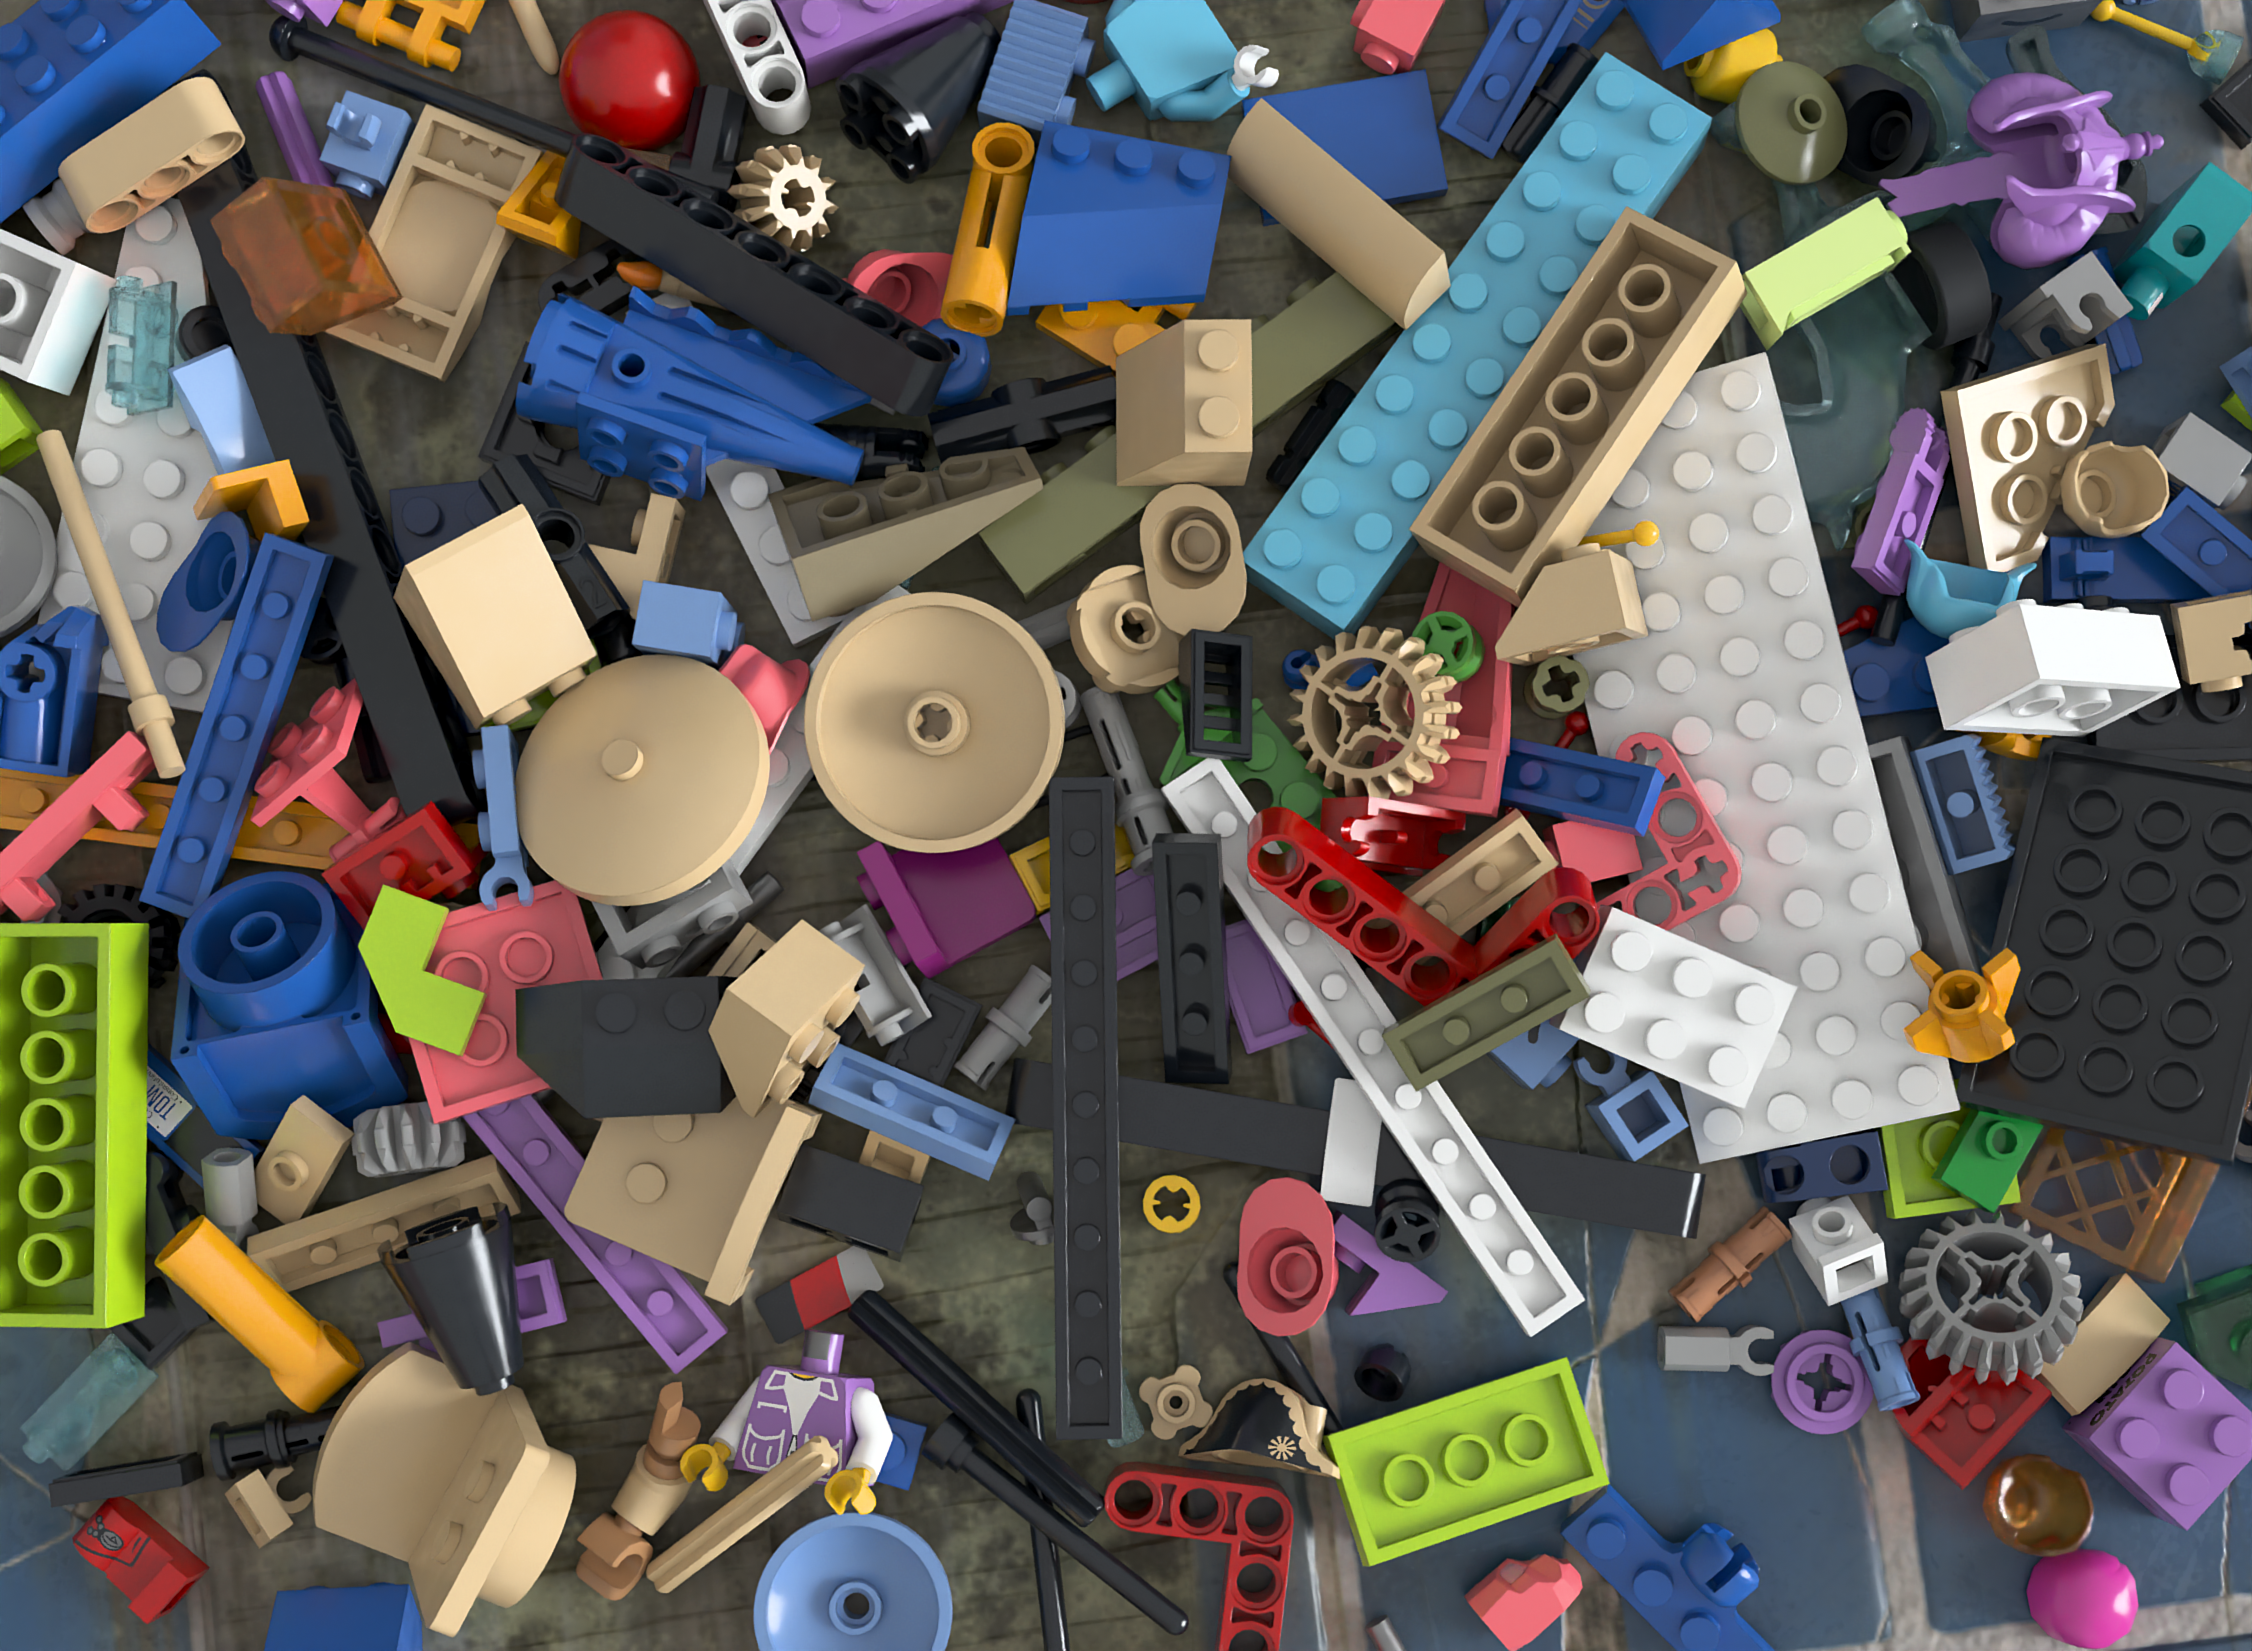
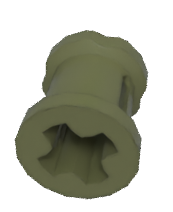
(1559, 669)

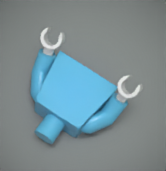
(1174, 61)

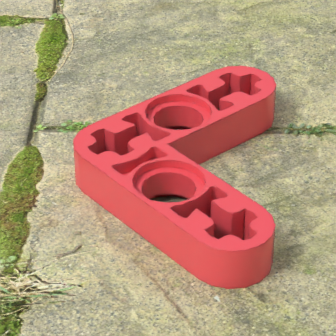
(1680, 852)

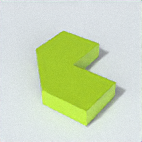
(397, 953)

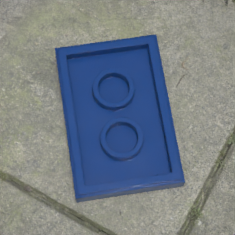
(1375, 130)

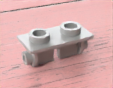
(888, 997)

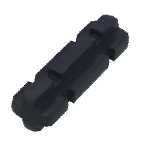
(1310, 434)

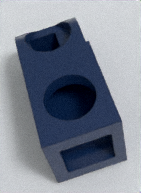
(1823, 1168)

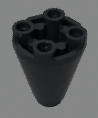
(917, 93)

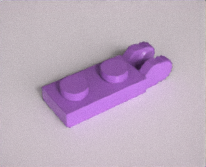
(1903, 502)

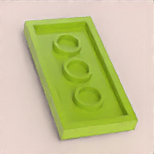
(1465, 1461)

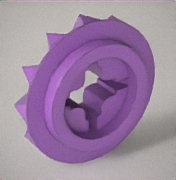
(1836, 1408)

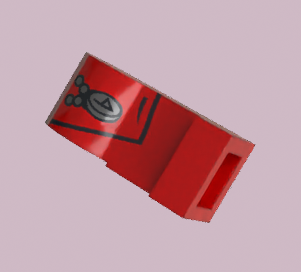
(139, 1557)

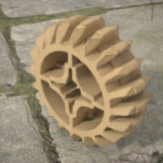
(1343, 753)

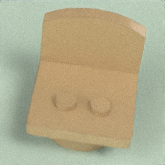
(691, 1186)
(444, 1484)

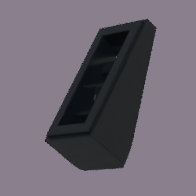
(1236, 654)

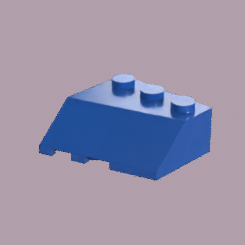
(1116, 221)

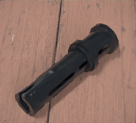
(267, 1441)

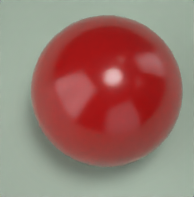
(629, 79)

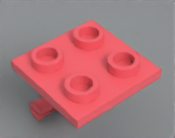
(304, 767)

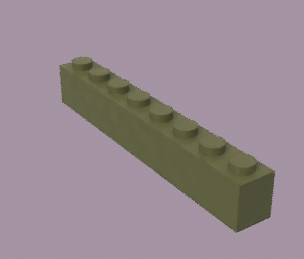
(1085, 510)

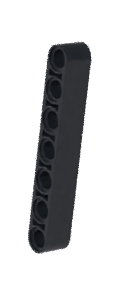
(753, 275)

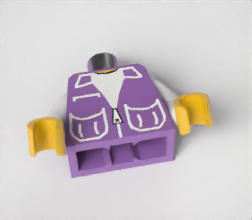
(791, 1407)

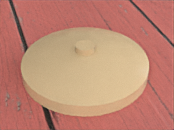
(934, 722)
(642, 780)

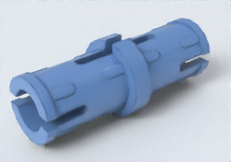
(1879, 1350)

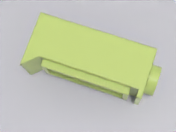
(1822, 269)

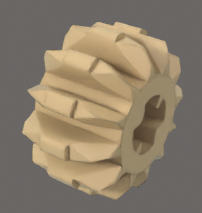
(794, 176)

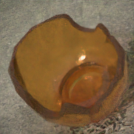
(2038, 1505)

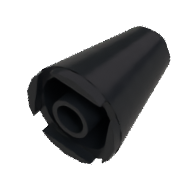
(464, 1293)

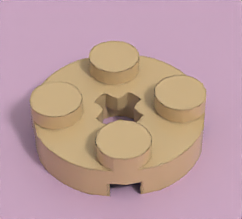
(1103, 647)

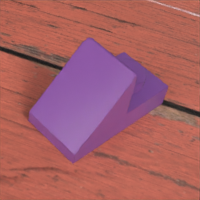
(1390, 1283)

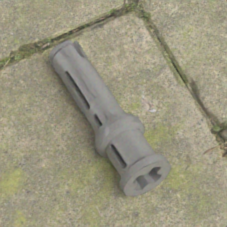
(1139, 805)

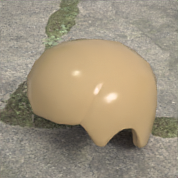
(2114, 489)

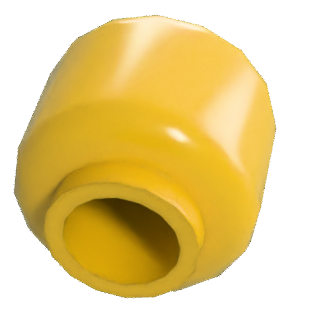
(1724, 70)

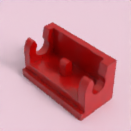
(1389, 833)

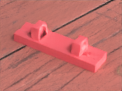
(95, 794)

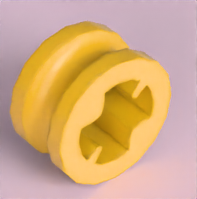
(1174, 1184)

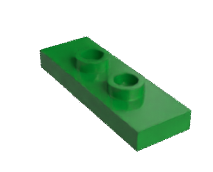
(1986, 1157)

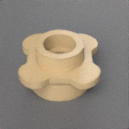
(1160, 1391)

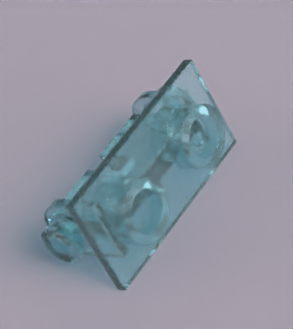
(149, 319)
(86, 1404)

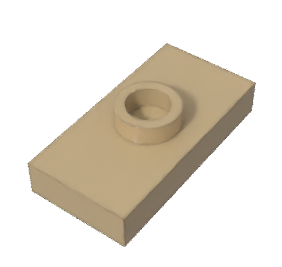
(299, 1160)

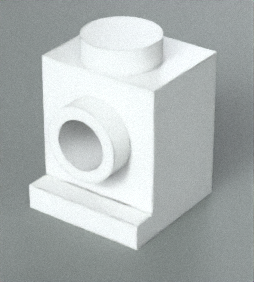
(1831, 1237)

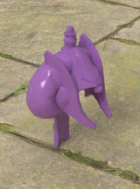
(2048, 164)

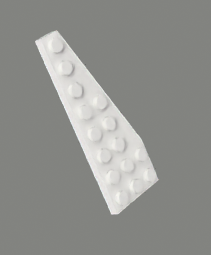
(144, 482)

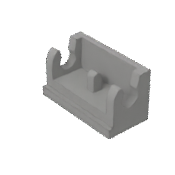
(2074, 303)

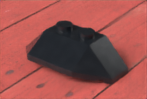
(626, 1044)

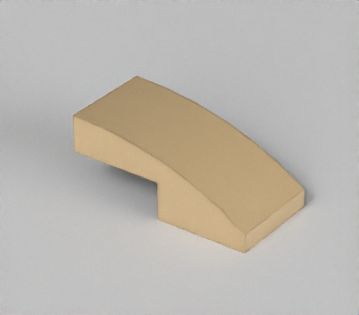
(2108, 1342)

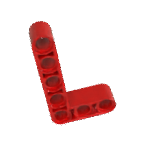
(1414, 930)
(1225, 1524)

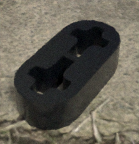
(587, 273)

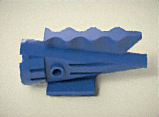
(681, 395)

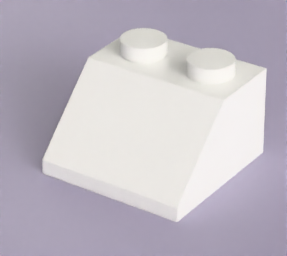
(47, 313)

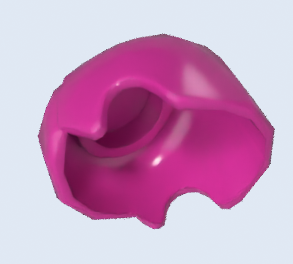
(2083, 1598)

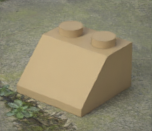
(1575, 608)

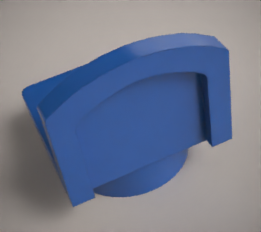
(279, 1008)

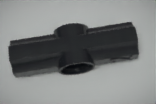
(713, 141)
(1027, 415)
(589, 587)

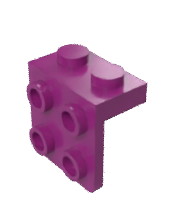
(945, 901)

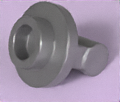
(1036, 1220)

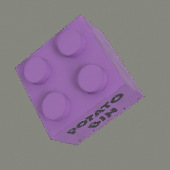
(2167, 1433)

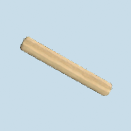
(742, 1514)

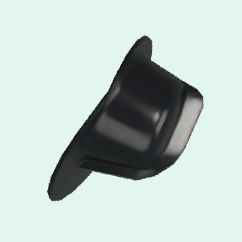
(1887, 125)

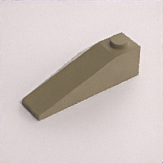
(874, 535)

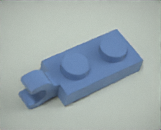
(498, 828)

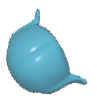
(1955, 595)

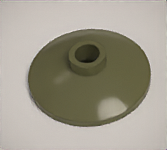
(1777, 136)

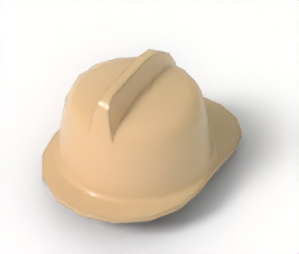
(1193, 559)

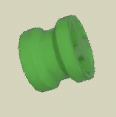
(1442, 633)

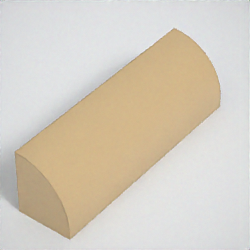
(1336, 215)

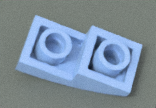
(222, 410)

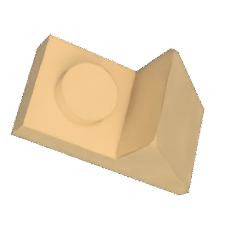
(657, 537)

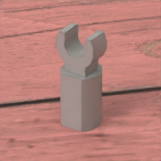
(231, 1193)
(1710, 1349)

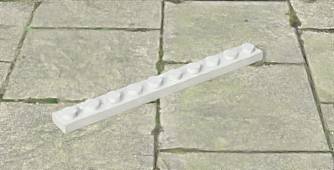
(1353, 1022)

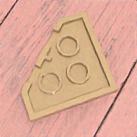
(2013, 444)

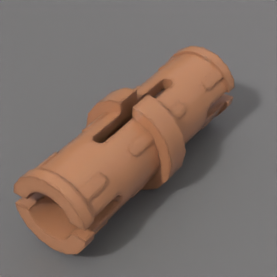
(1730, 1264)

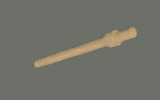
(148, 710)

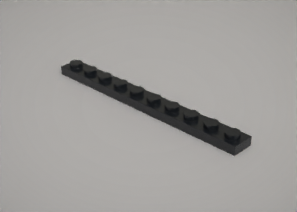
(1085, 1109)

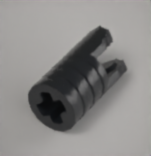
(881, 447)

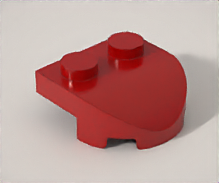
(1958, 1419)

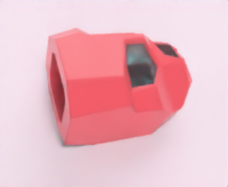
(1524, 1597)

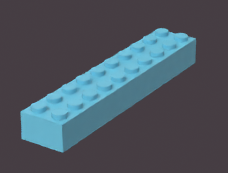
(1350, 510)

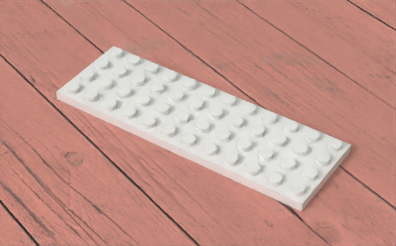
(1767, 723)

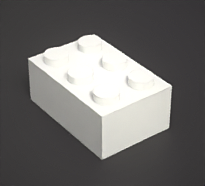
(2051, 670)
(1676, 1007)

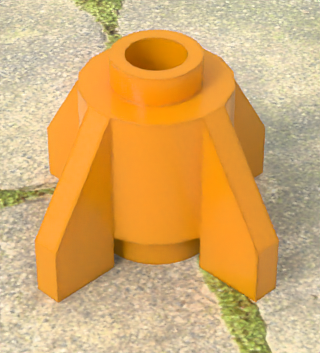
(1965, 1009)

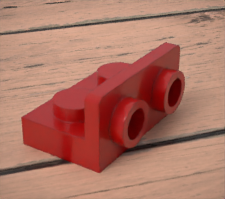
(413, 856)

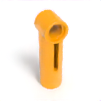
(979, 275)
(303, 1354)

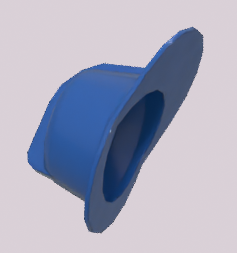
(207, 584)

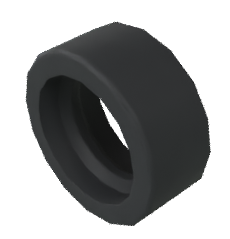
(1945, 283)

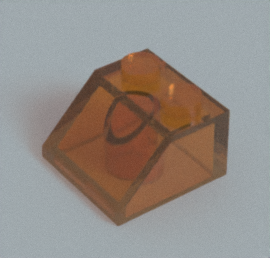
(303, 256)

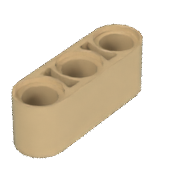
(151, 155)

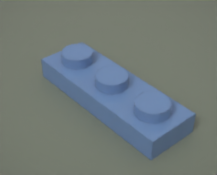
(911, 1111)

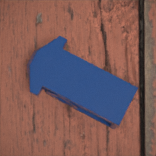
(51, 721)

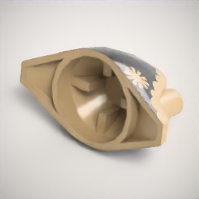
(1264, 1427)

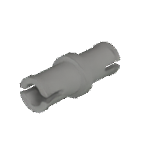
(1007, 1028)

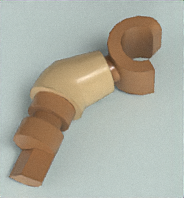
(646, 1500)

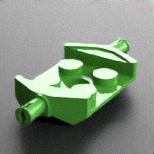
(1272, 764)

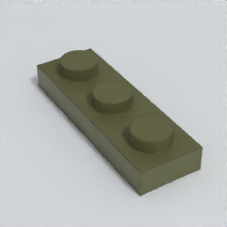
(1486, 1012)

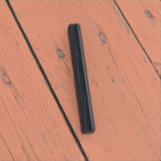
(977, 1408)

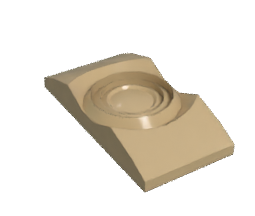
(441, 241)

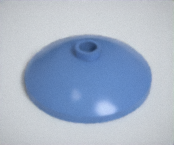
(824, 1561)

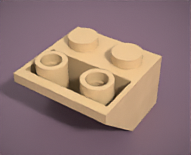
(784, 1015)

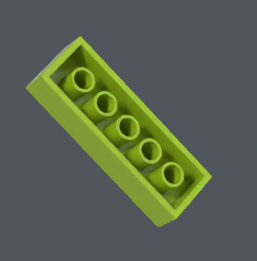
(73, 1123)

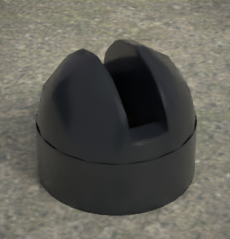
(1380, 1386)

